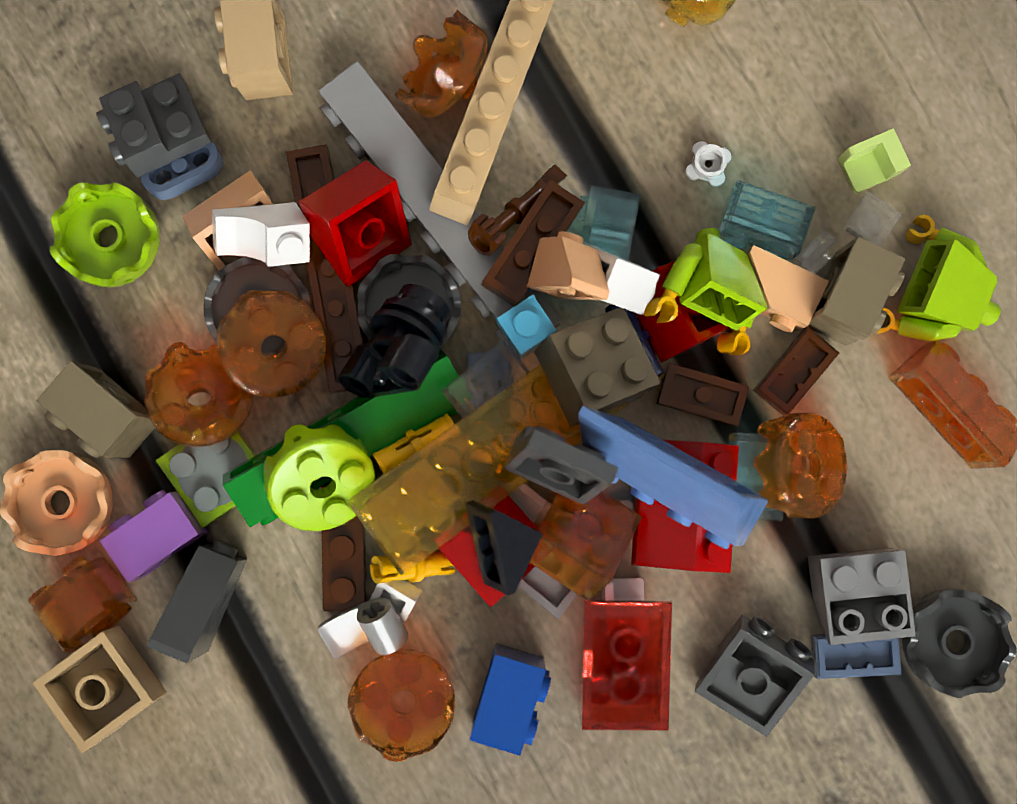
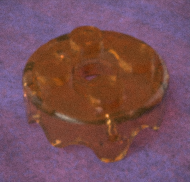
(450, 73)
(256, 318)
(185, 374)
(784, 465)
(399, 733)

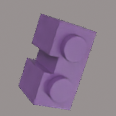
(151, 536)

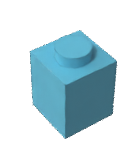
(525, 326)

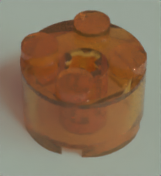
(82, 602)

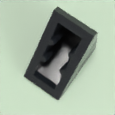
(501, 546)

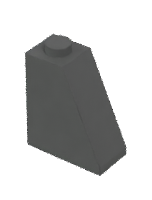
(198, 602)

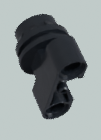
(405, 345)

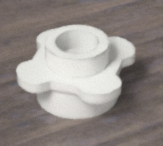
(708, 152)

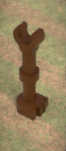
(489, 234)

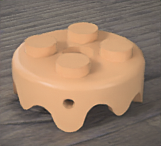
(29, 509)

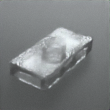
(485, 378)

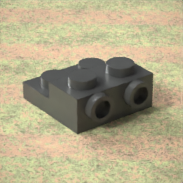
(152, 124)
(563, 468)
(756, 674)

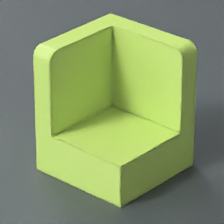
(874, 161)

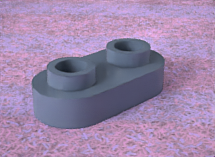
(184, 173)

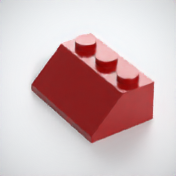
(671, 545)

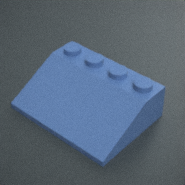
(673, 478)

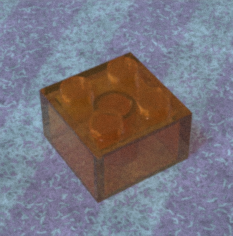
(583, 541)

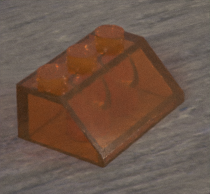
(958, 406)

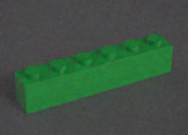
(374, 420)

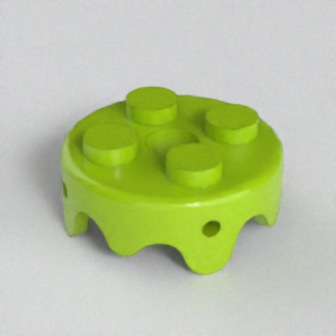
(78, 229)
(306, 457)

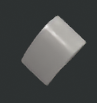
(367, 622)

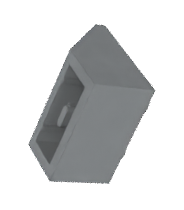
(862, 595)

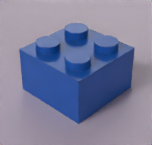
(508, 700)

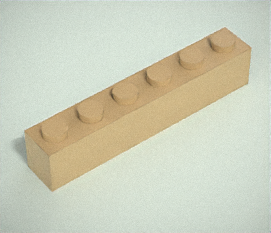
(490, 109)

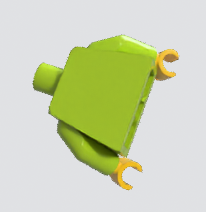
(716, 283)
(947, 289)

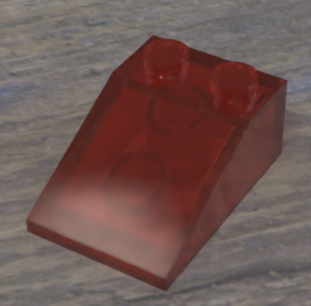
(625, 665)

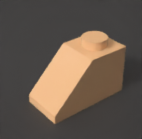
(568, 269)
(787, 290)

